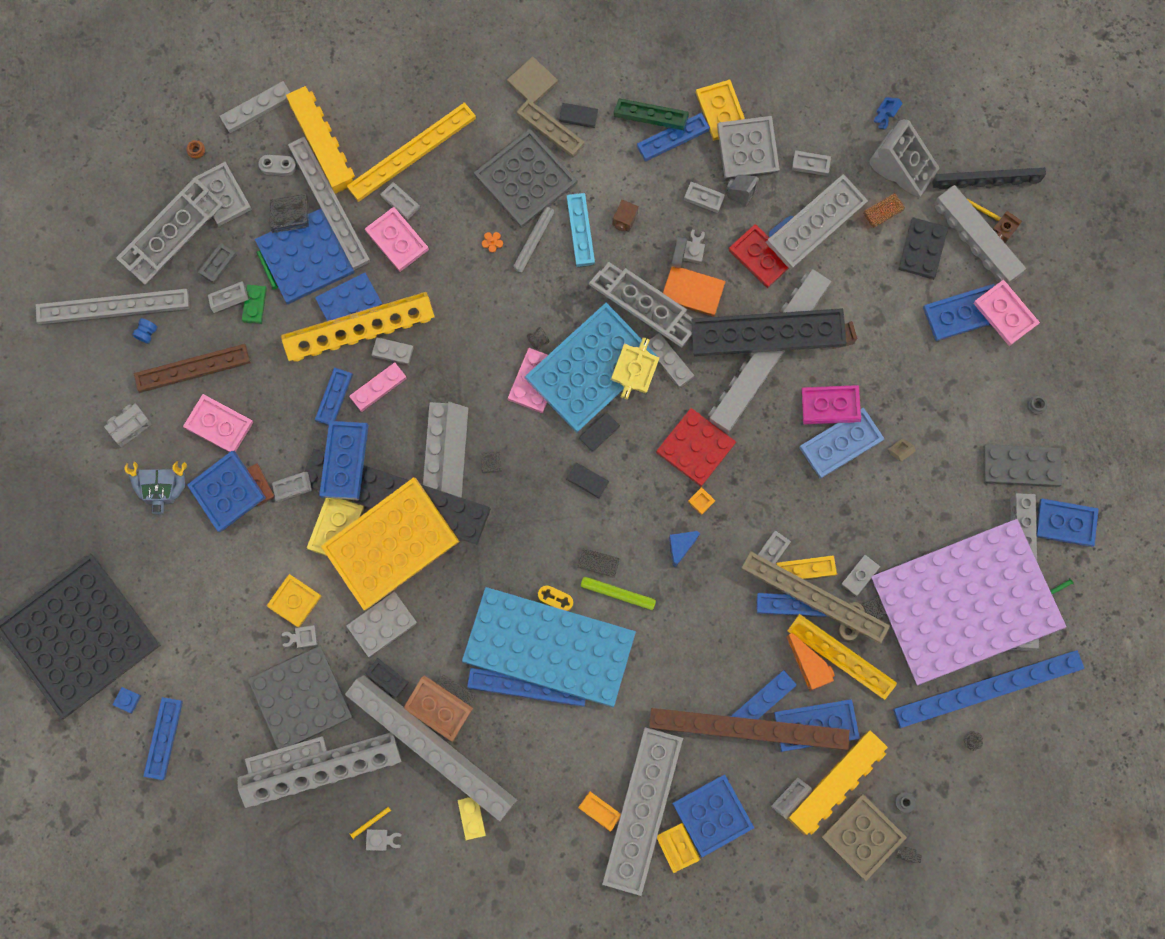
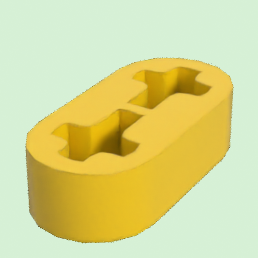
(557, 594)

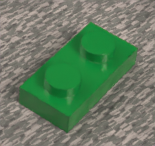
(254, 306)

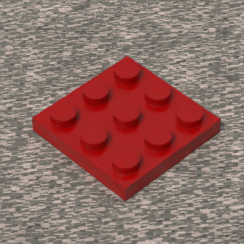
(696, 447)

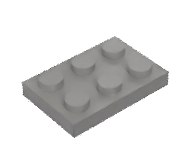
(224, 186)
(381, 624)

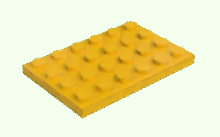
(389, 543)

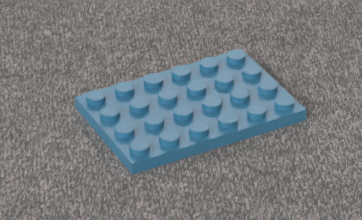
(579, 370)

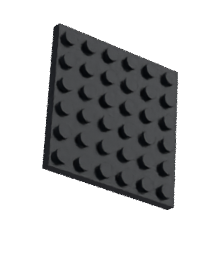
(77, 636)

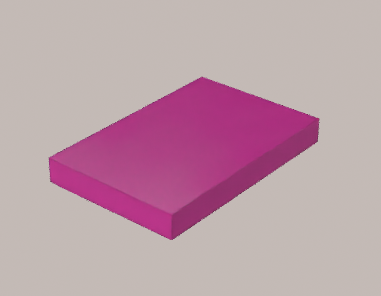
(831, 404)

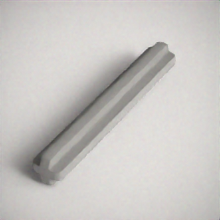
(533, 239)

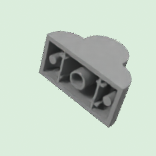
(905, 159)

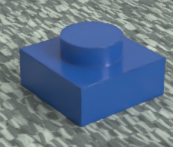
(126, 700)

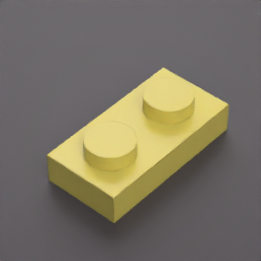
(471, 818)

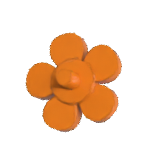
(492, 242)

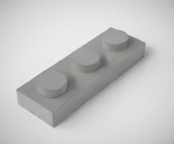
(670, 361)

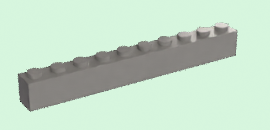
(761, 364)
(431, 747)

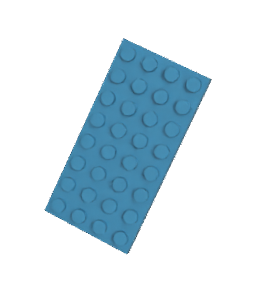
(549, 647)

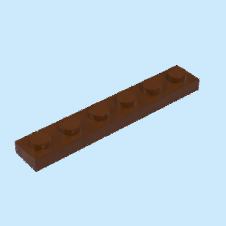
(192, 368)

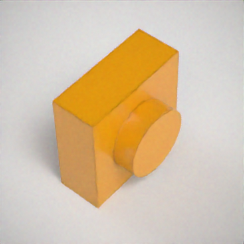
(701, 501)

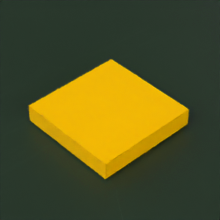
(294, 601)

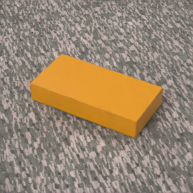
(600, 811)

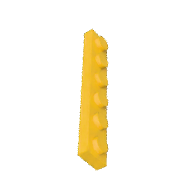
(842, 657)

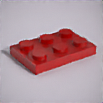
(758, 256)

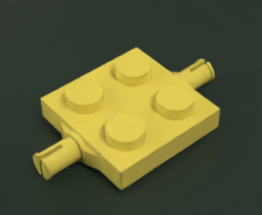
(635, 368)

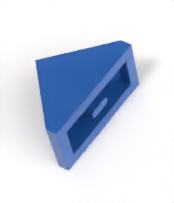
(681, 544)

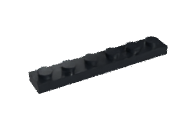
(994, 177)

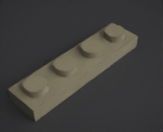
(550, 128)

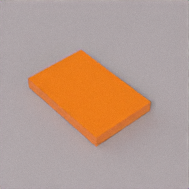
(694, 290)

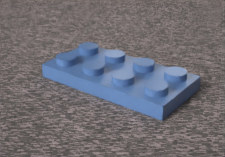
(841, 444)

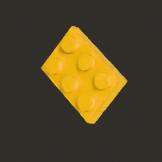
(719, 105)

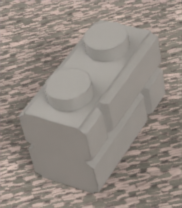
(127, 424)

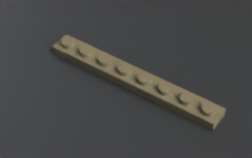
(815, 597)

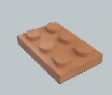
(438, 708)

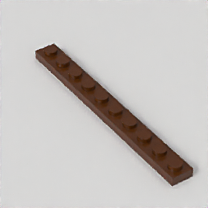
(749, 729)

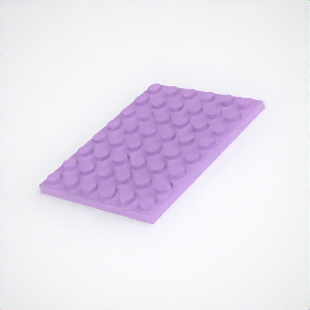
(968, 602)

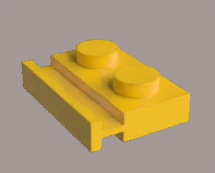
(678, 848)

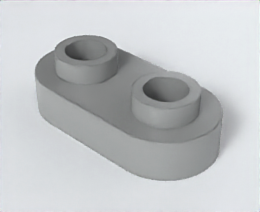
(276, 166)

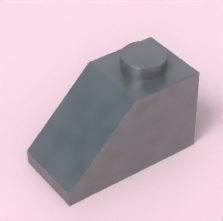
(742, 188)

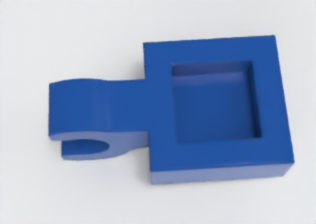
(887, 109)

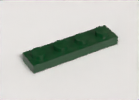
(651, 114)

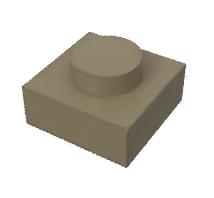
(902, 450)

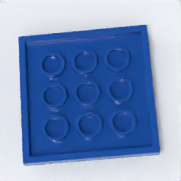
(305, 258)

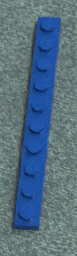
(988, 689)

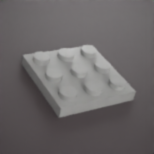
(748, 147)

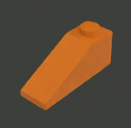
(813, 668)

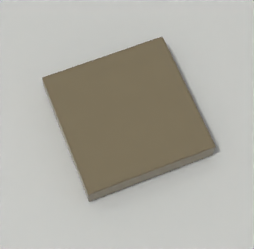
(532, 80)

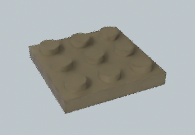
(863, 837)

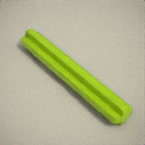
(618, 593)

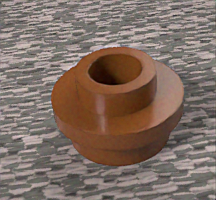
(193, 145)

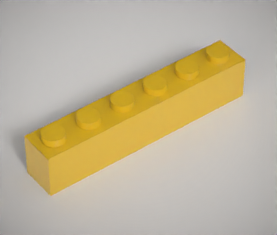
(319, 139)
(837, 783)

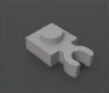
(694, 250)
(304, 637)
(379, 840)

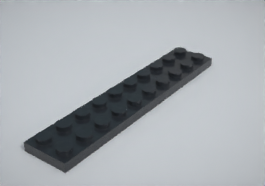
(461, 515)

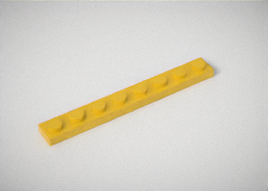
(411, 152)

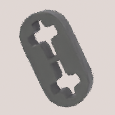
(679, 251)

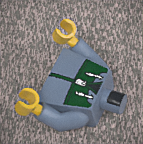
(158, 486)

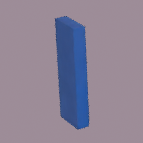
(333, 396)

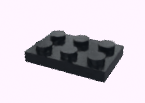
(923, 248)

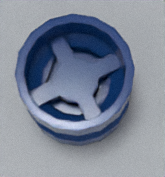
(144, 331)

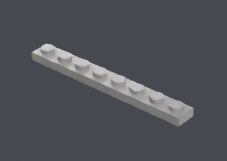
(329, 203)
(112, 306)

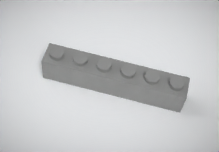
(979, 236)

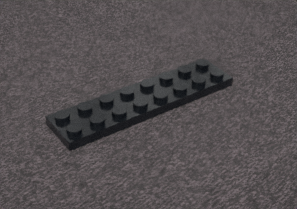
(768, 332)

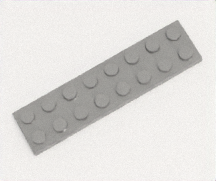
(642, 811)

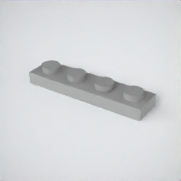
(255, 107)
(286, 755)

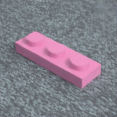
(378, 387)

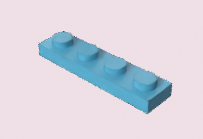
(580, 230)

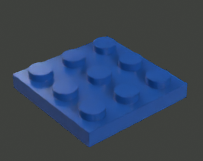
(226, 491)
(713, 815)

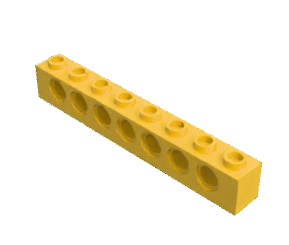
(347, 323)

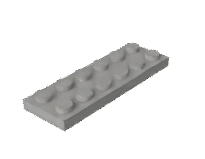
(816, 221)

